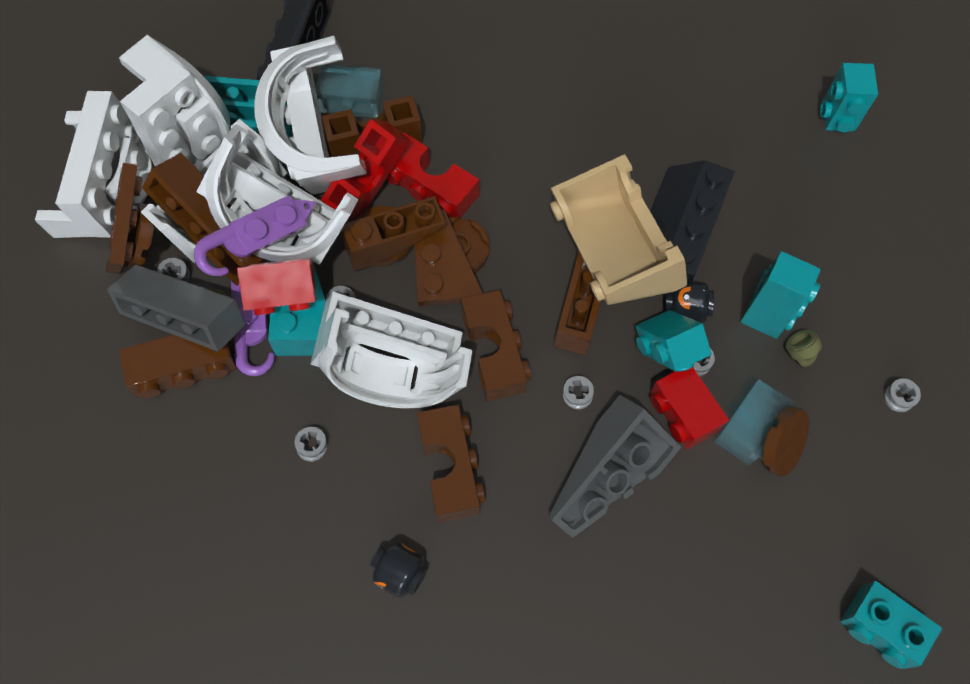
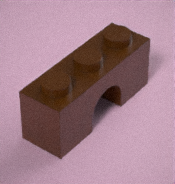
(344, 130)
(488, 318)
(457, 493)

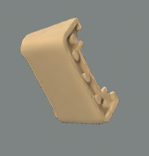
(618, 234)

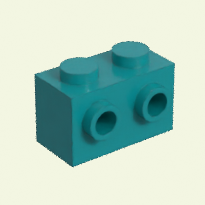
(849, 97)
(673, 340)
(890, 626)

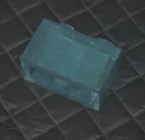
(349, 88)
(750, 423)

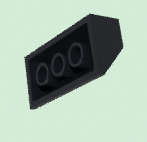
(300, 24)
(690, 206)

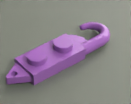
(254, 231)
(251, 334)

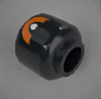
(692, 301)
(398, 569)

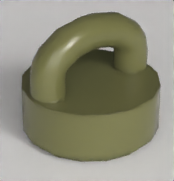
(804, 347)

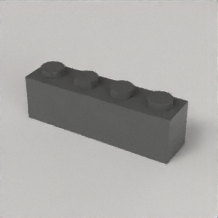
(177, 307)

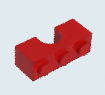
(380, 149)
(453, 189)

